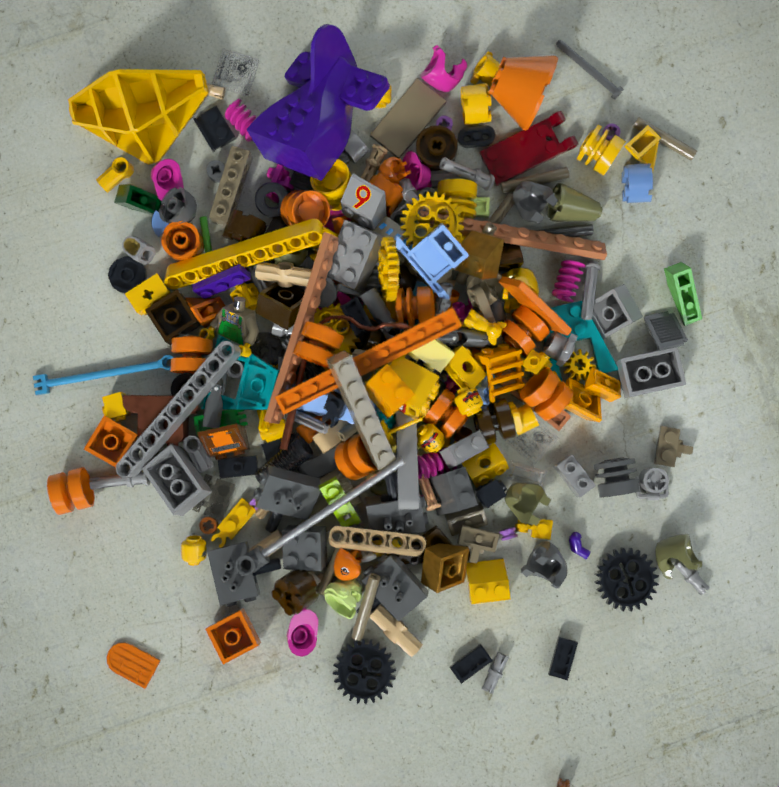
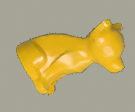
(480, 323)

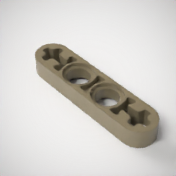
(481, 305)

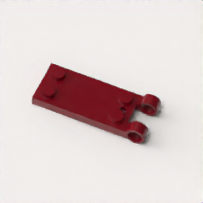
(526, 149)

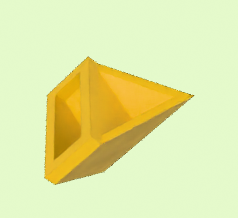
(644, 146)

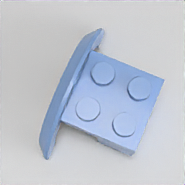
(434, 256)

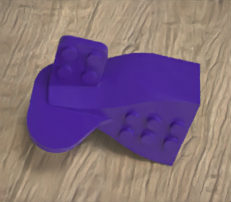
(315, 121)

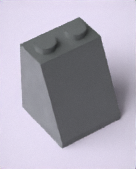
(453, 491)

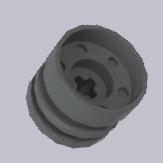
(617, 477)

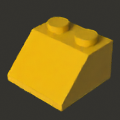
(487, 581)

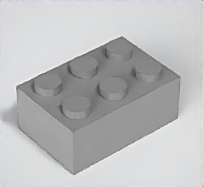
(355, 255)
(650, 372)
(176, 480)

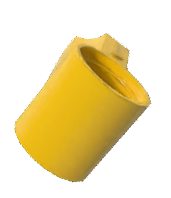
(113, 176)

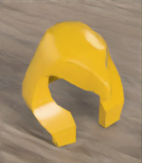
(522, 274)

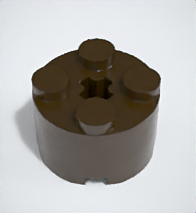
(243, 227)
(295, 591)

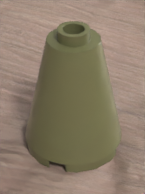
(573, 206)

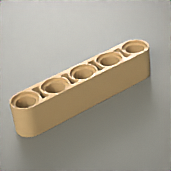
(386, 538)

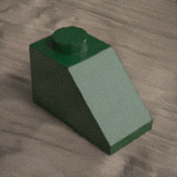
(137, 199)

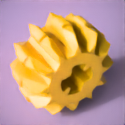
(583, 360)

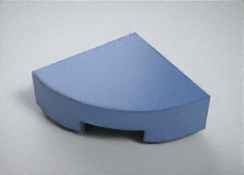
(158, 224)

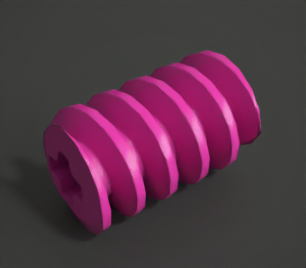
(240, 118)
(566, 280)
(431, 464)

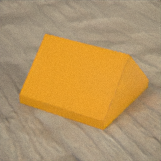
(583, 402)

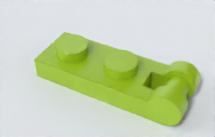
(333, 491)

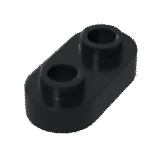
(475, 135)

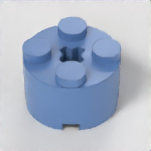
(638, 183)

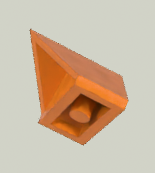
(205, 309)

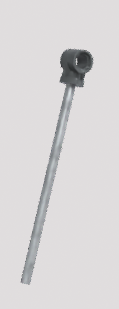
(259, 555)

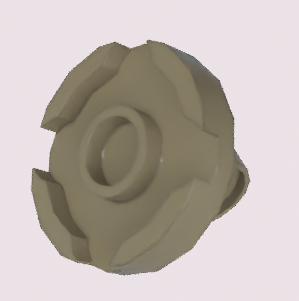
(491, 287)

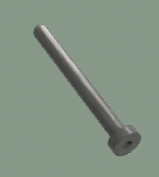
(590, 69)

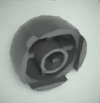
(178, 206)

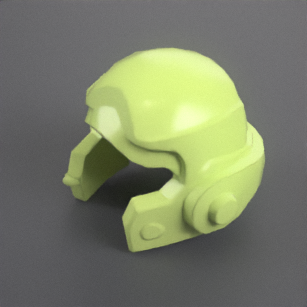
(343, 596)

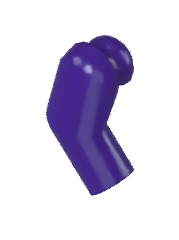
(576, 545)

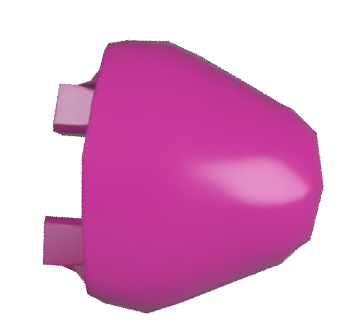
(436, 75)

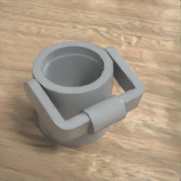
(559, 347)
(654, 481)

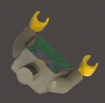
(235, 324)

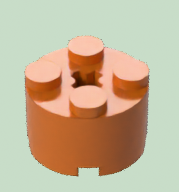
(392, 192)
(172, 242)

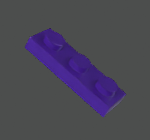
(221, 281)

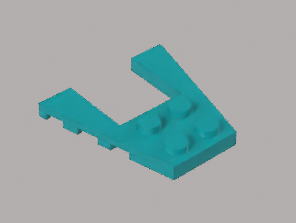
(584, 329)
(255, 384)

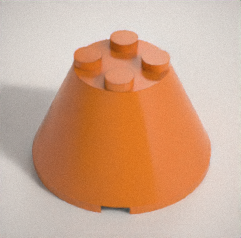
(520, 85)

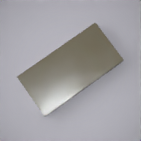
(408, 118)

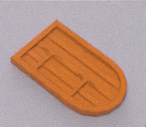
(132, 663)

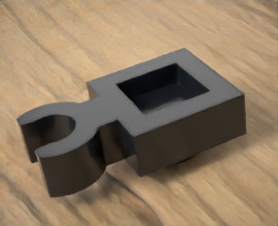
(336, 408)

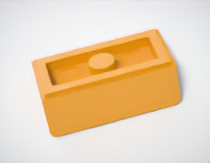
(603, 385)

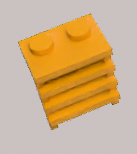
(501, 359)
(388, 391)

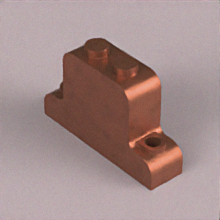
(148, 409)

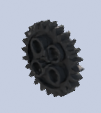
(642, 572)
(368, 653)

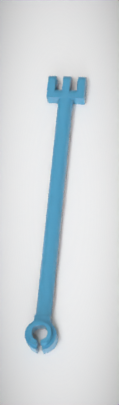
(45, 383)

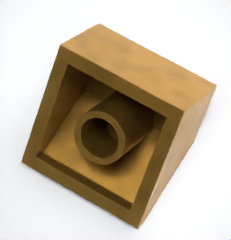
(483, 254)
(444, 566)

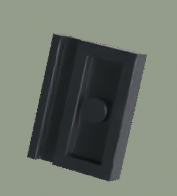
(214, 128)

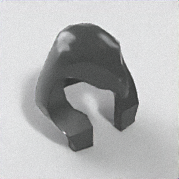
(531, 199)
(546, 563)

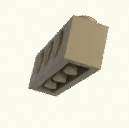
(231, 185)

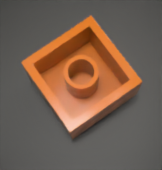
(233, 636)

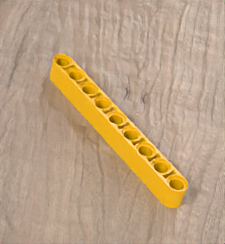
(245, 253)

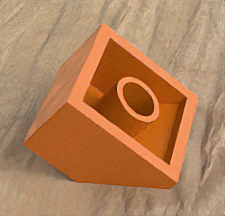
(110, 441)

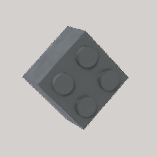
(306, 550)

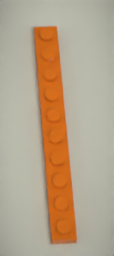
(372, 359)

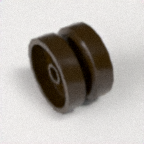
(434, 145)

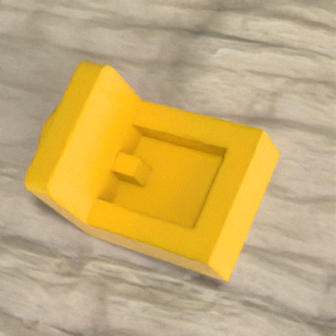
(536, 362)

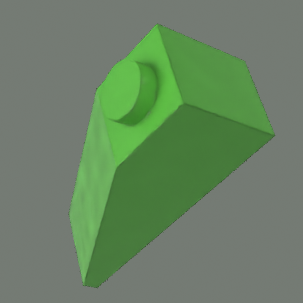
(683, 291)

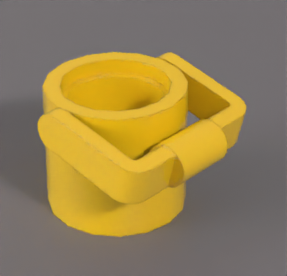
(485, 69)
(523, 418)

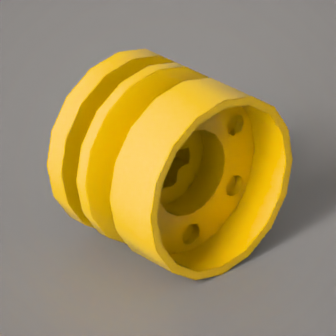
(600, 149)
(462, 193)

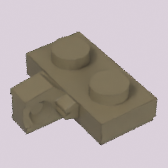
(670, 447)
(477, 541)

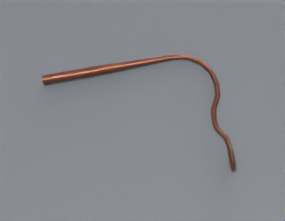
(291, 415)

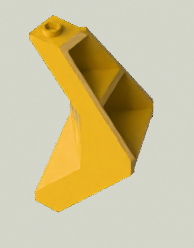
(140, 108)

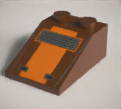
(225, 441)

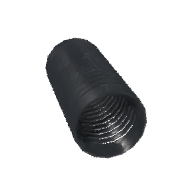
(301, 448)

